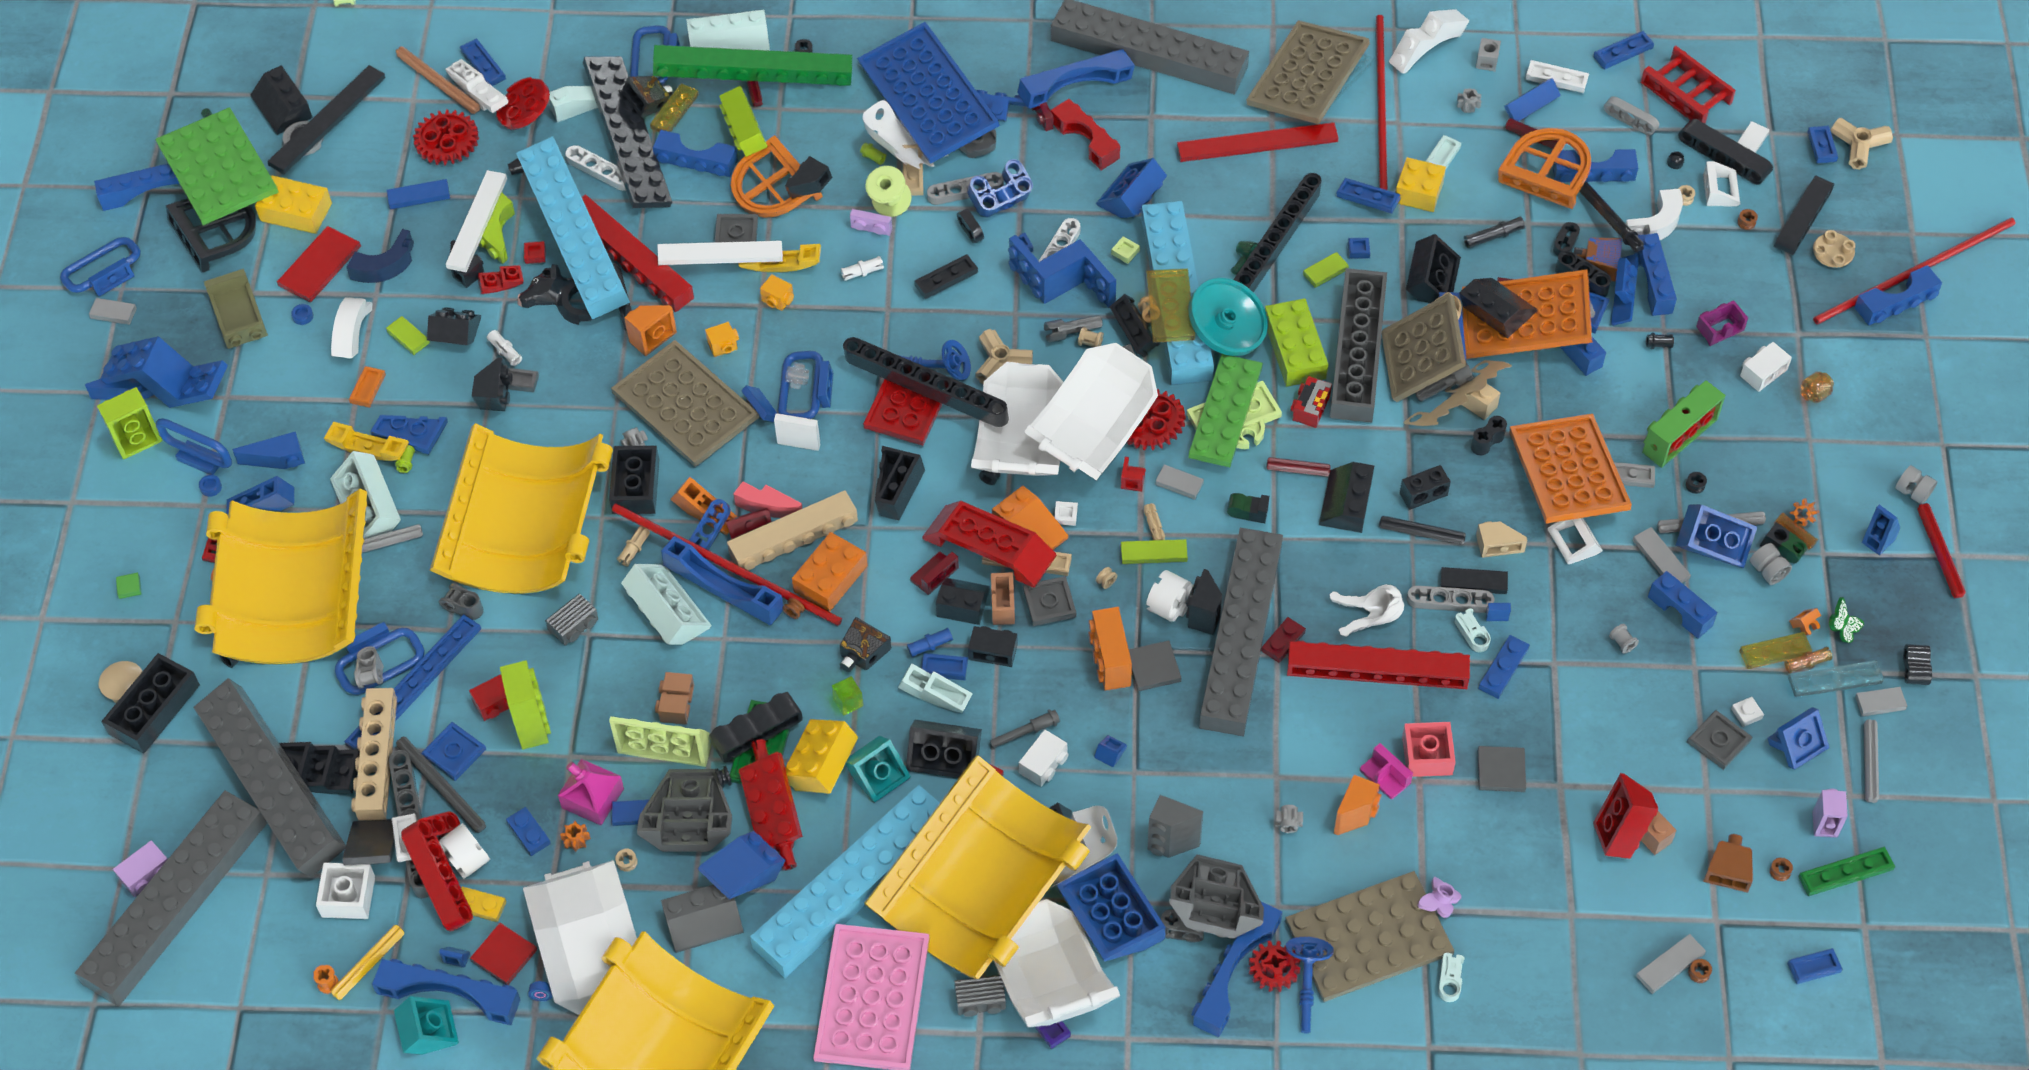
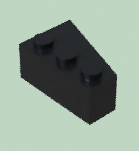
(897, 481)

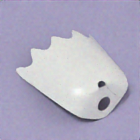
(892, 134)
(1098, 850)

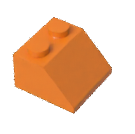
(650, 326)
(1358, 805)

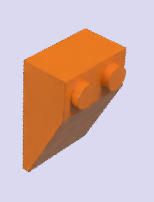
(1029, 512)

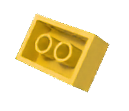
(295, 205)
(820, 755)

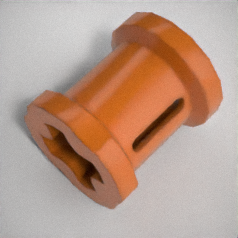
(322, 973)

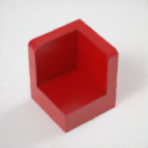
(1132, 477)

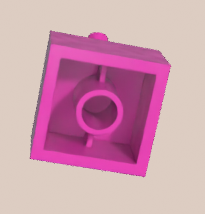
(590, 791)

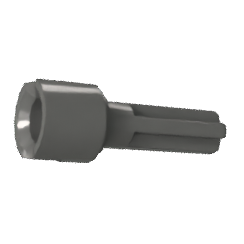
(1061, 329)
(1458, 378)

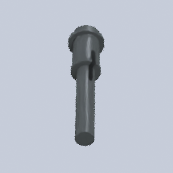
(1036, 724)

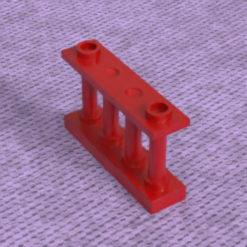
(1683, 101)

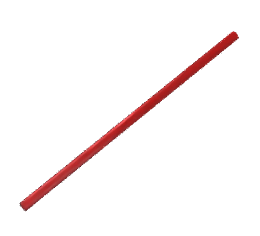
(1381, 102)
(1930, 262)
(727, 564)

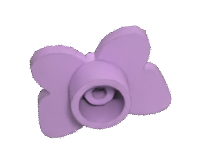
(1440, 899)

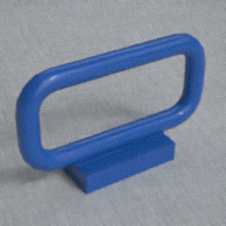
(669, 39)
(108, 277)
(821, 385)
(192, 453)
(377, 637)

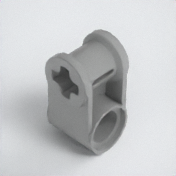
(368, 667)

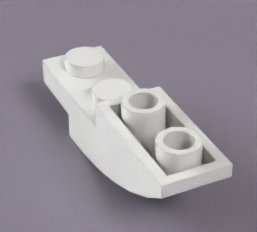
(475, 86)

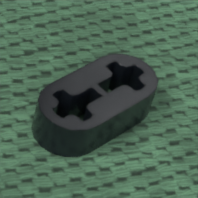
(970, 226)
(1563, 238)

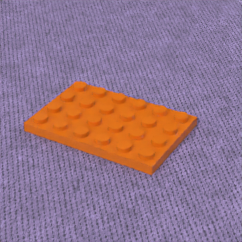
(1560, 318)
(1570, 468)

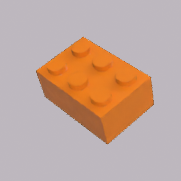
(829, 572)
(1110, 648)

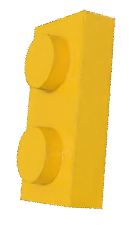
(484, 904)

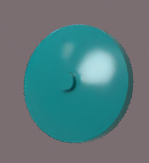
(1228, 316)

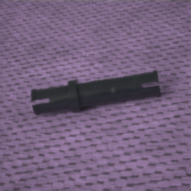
(1502, 229)

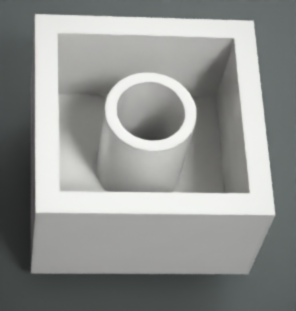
(345, 891)

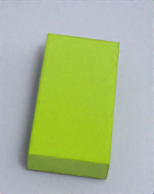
(1325, 269)
(407, 335)

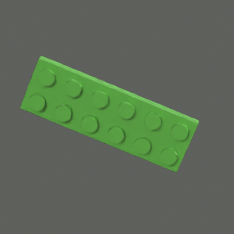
(1225, 410)

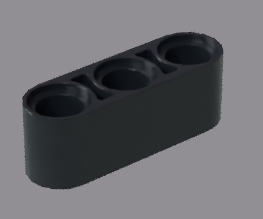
(1598, 280)

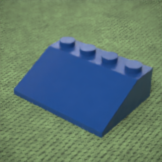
(1112, 909)

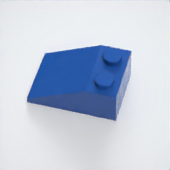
(1716, 535)
(743, 865)

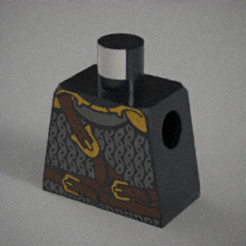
(646, 94)
(863, 646)

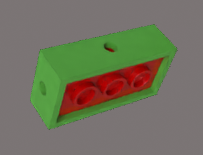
(1683, 423)

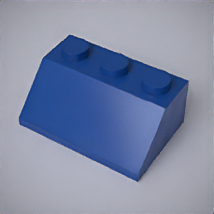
(1133, 188)

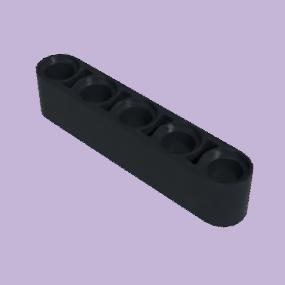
(1725, 151)
(1804, 215)

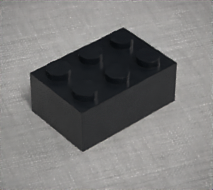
(635, 478)

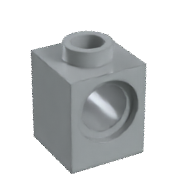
(1488, 54)

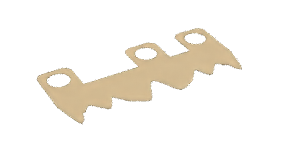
(1459, 397)

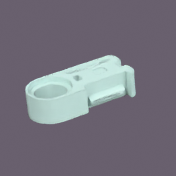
(1471, 629)
(1450, 975)

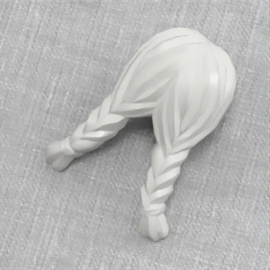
(1383, 603)

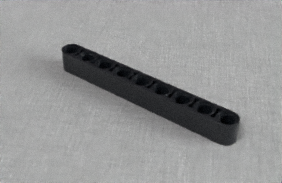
(1280, 232)
(926, 382)

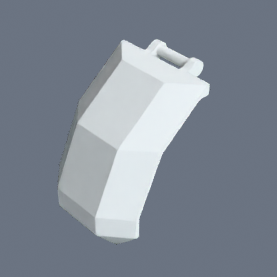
(1096, 409)
(1007, 448)
(574, 924)
(1054, 969)

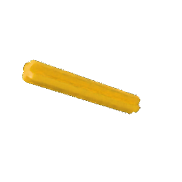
(367, 962)

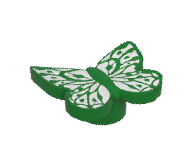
(1844, 623)

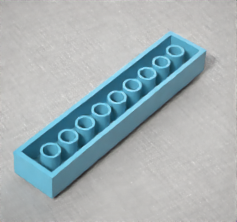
(572, 228)
(1170, 248)
(842, 887)

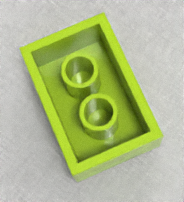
(129, 423)

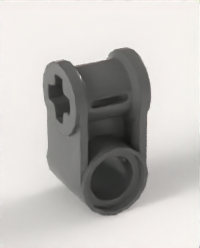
(459, 601)
(1178, 928)

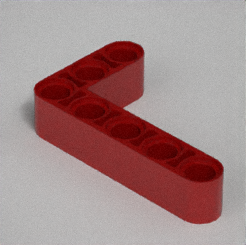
(434, 869)

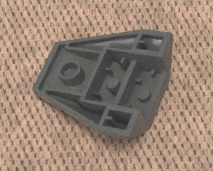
(686, 812)
(1216, 898)

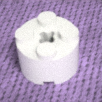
(1170, 596)
(463, 851)

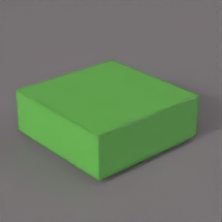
(128, 585)

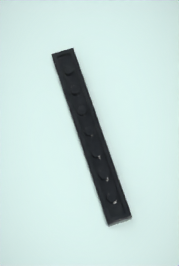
(326, 119)

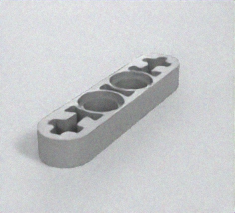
(961, 184)
(1450, 598)

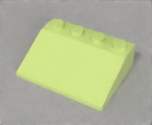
(661, 741)

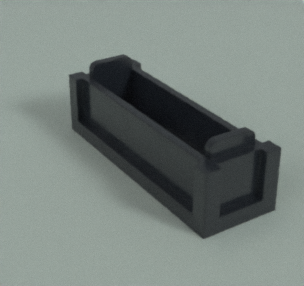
(1133, 325)

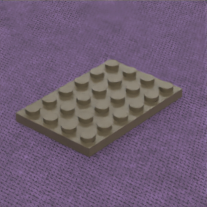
(1308, 72)
(685, 403)
(1372, 935)

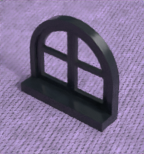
(194, 243)

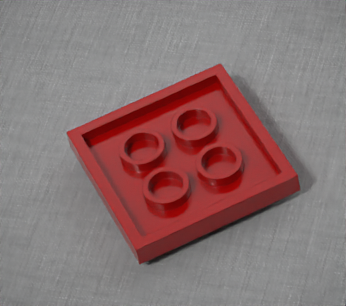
(902, 413)

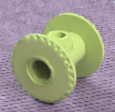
(888, 191)

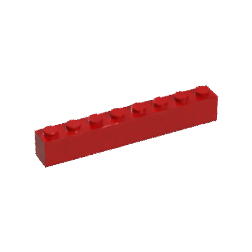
(639, 259)
(1378, 665)

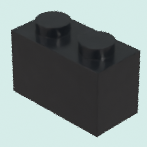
(993, 646)

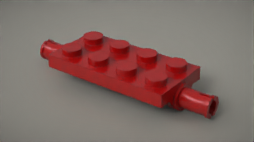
(771, 802)

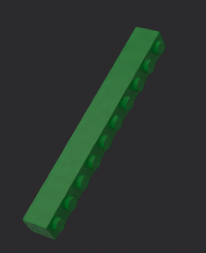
(752, 65)

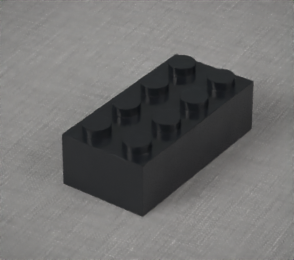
(150, 703)

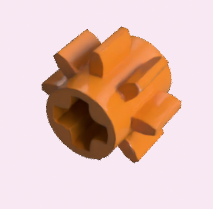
(1799, 509)
(575, 830)

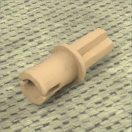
(633, 546)

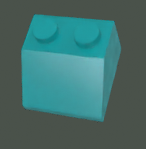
(877, 768)
(425, 1025)

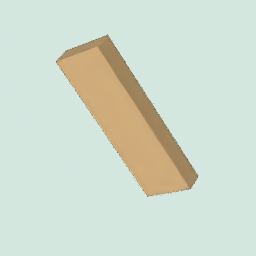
(913, 175)

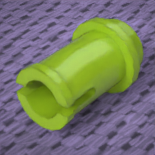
(874, 154)
(404, 464)

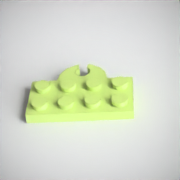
(1262, 410)

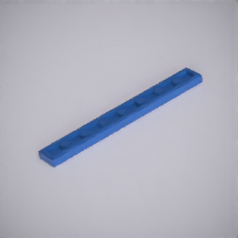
(428, 668)

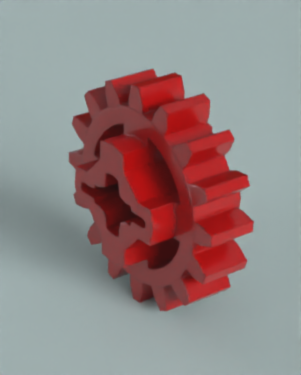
(1265, 970)

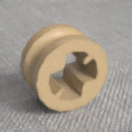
(1688, 191)
(1106, 577)
(620, 856)

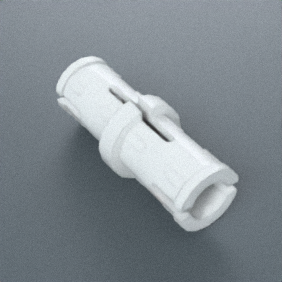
(862, 268)
(504, 348)

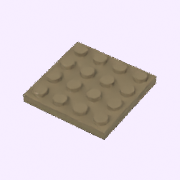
(1423, 347)

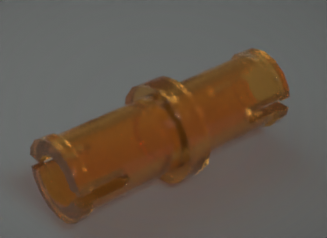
(1797, 529)
(1808, 660)

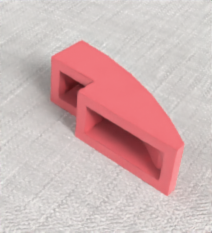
(753, 500)

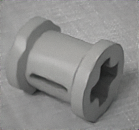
(1623, 638)

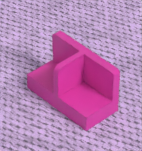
(1387, 771)

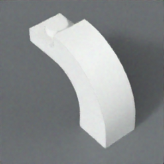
(1664, 223)
(347, 326)

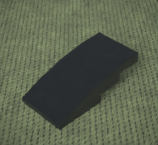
(323, 767)

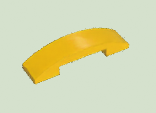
(792, 260)
(346, 438)

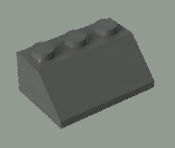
(1174, 827)
(701, 917)

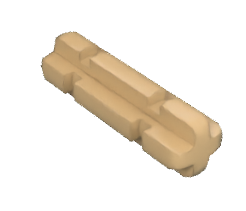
(1154, 522)

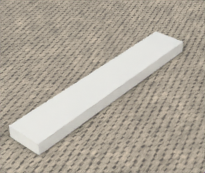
(476, 221)
(720, 252)

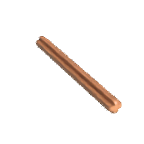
(438, 80)

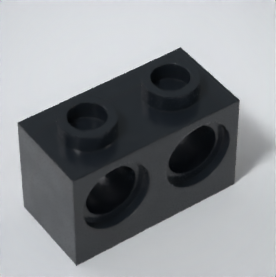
(1425, 487)

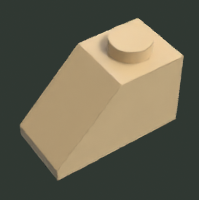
(1483, 401)
(1499, 539)

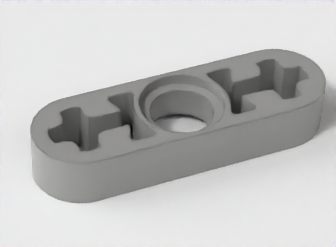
(1643, 121)

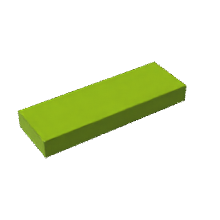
(1154, 551)

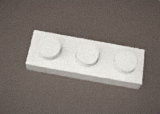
(1562, 77)

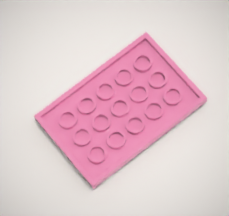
(872, 997)

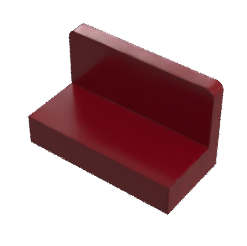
(935, 571)

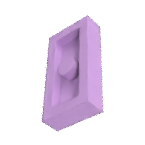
(871, 222)

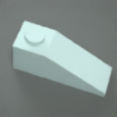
(571, 101)

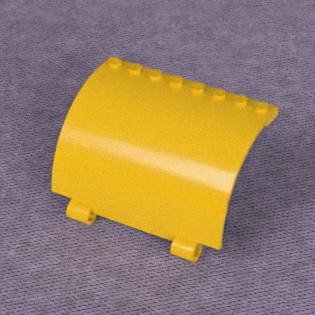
(517, 513)
(284, 582)
(978, 870)
(657, 1017)

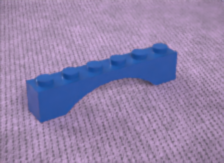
(1110, 68)
(120, 189)
(690, 564)
(400, 980)
(1215, 1009)

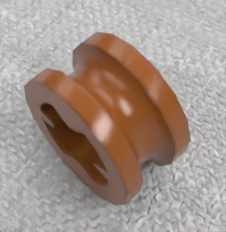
(1747, 213)
(793, 608)
(1774, 870)
(1704, 965)

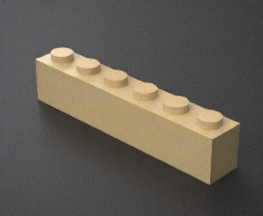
(793, 531)

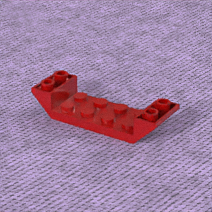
(992, 539)

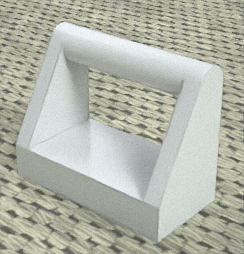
(1713, 196)
(1592, 546)

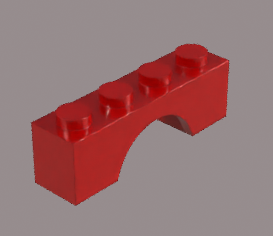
(1071, 119)

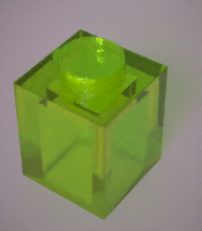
(847, 695)

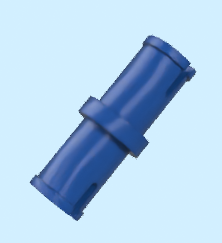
(929, 642)

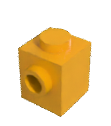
(777, 293)
(722, 339)

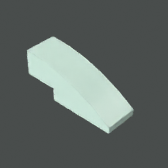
(934, 689)

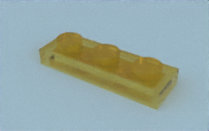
(674, 108)
(1775, 650)

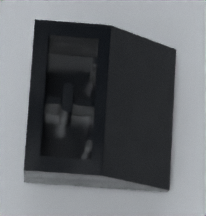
(453, 326)
(492, 385)
(1204, 605)

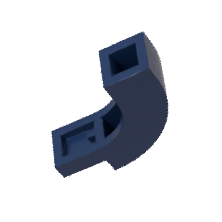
(383, 266)

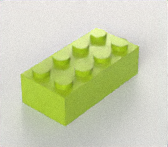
(1296, 342)
(525, 704)

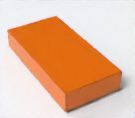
(367, 386)

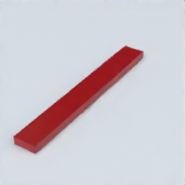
(1257, 142)

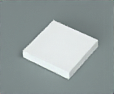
(797, 432)

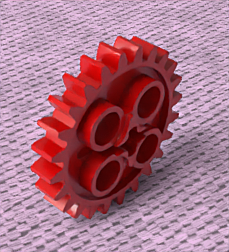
(446, 137)
(1160, 423)

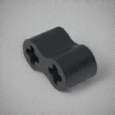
(1489, 435)
(1917, 664)

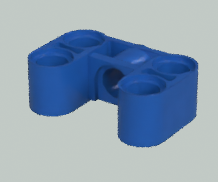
(1003, 197)

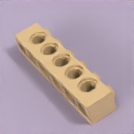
(374, 806)

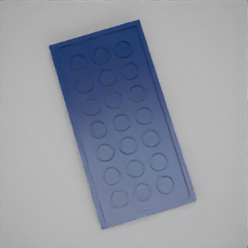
(928, 92)

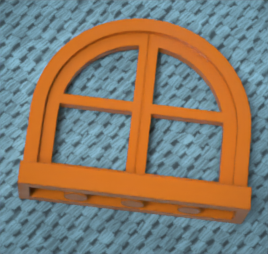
(790, 167)
(1539, 184)

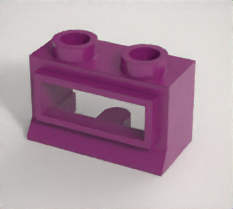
(1721, 313)

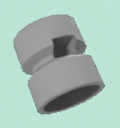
(1923, 487)
(1772, 566)

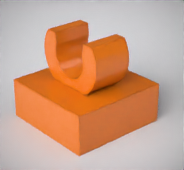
(1806, 618)

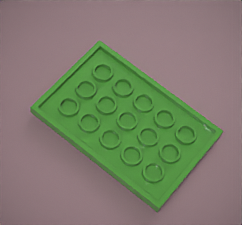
(216, 166)

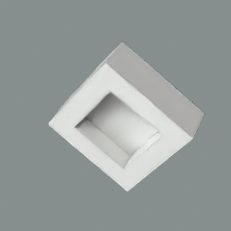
(1066, 513)
(1747, 711)

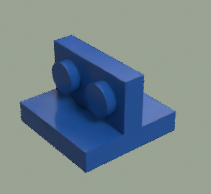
(1801, 738)

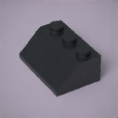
(280, 100)
(1432, 269)
(1496, 305)
(1347, 496)
(941, 748)

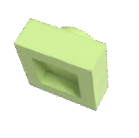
(1125, 250)

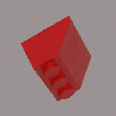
(1624, 817)

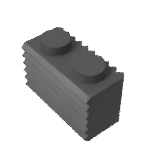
(572, 619)
(980, 995)

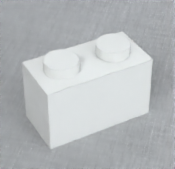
(1765, 366)
(1043, 758)

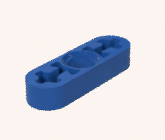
(722, 517)

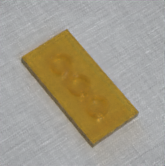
(1169, 304)

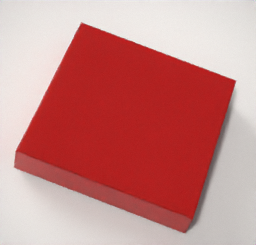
(503, 954)

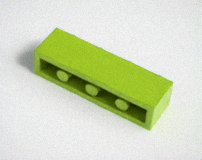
(743, 121)

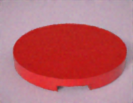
(525, 103)

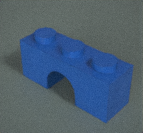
(1696, 614)

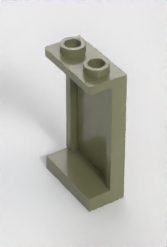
(235, 308)

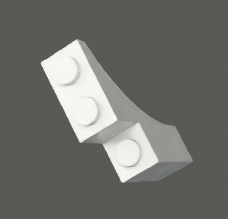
(1434, 30)

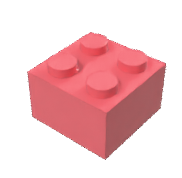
(1428, 748)

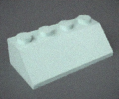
(730, 31)
(363, 473)
(665, 603)

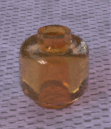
(1817, 387)

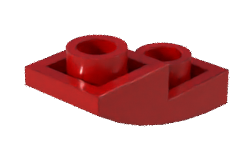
(505, 279)

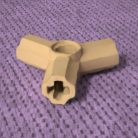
(1861, 140)
(999, 355)

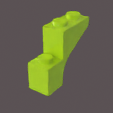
(492, 237)

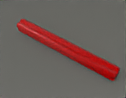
(1941, 550)

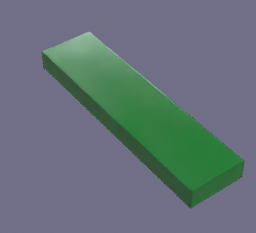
(1846, 871)

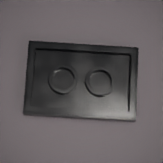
(369, 842)

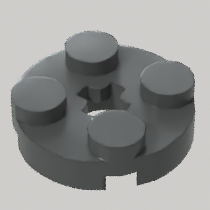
(982, 146)

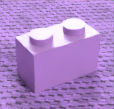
(1830, 813)
(140, 868)

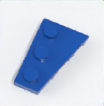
(420, 432)

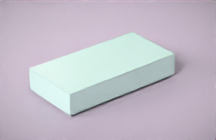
(1444, 151)

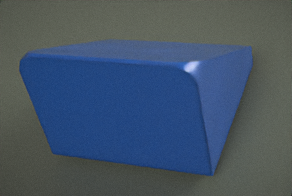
(1110, 750)
(454, 956)

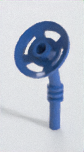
(949, 361)
(1310, 948)

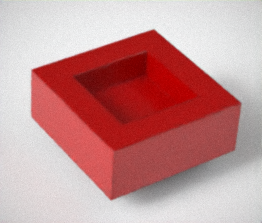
(534, 252)

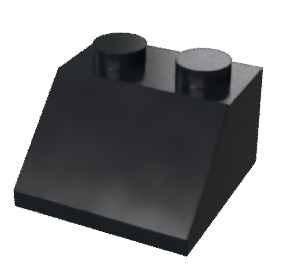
(962, 601)

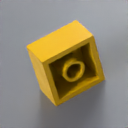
(1420, 184)

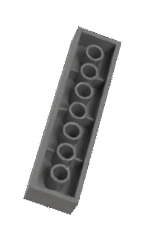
(1358, 345)

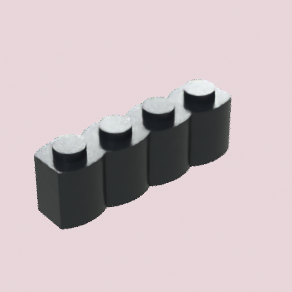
(760, 723)

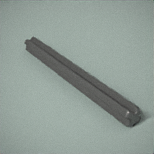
(441, 785)

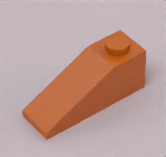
(695, 501)

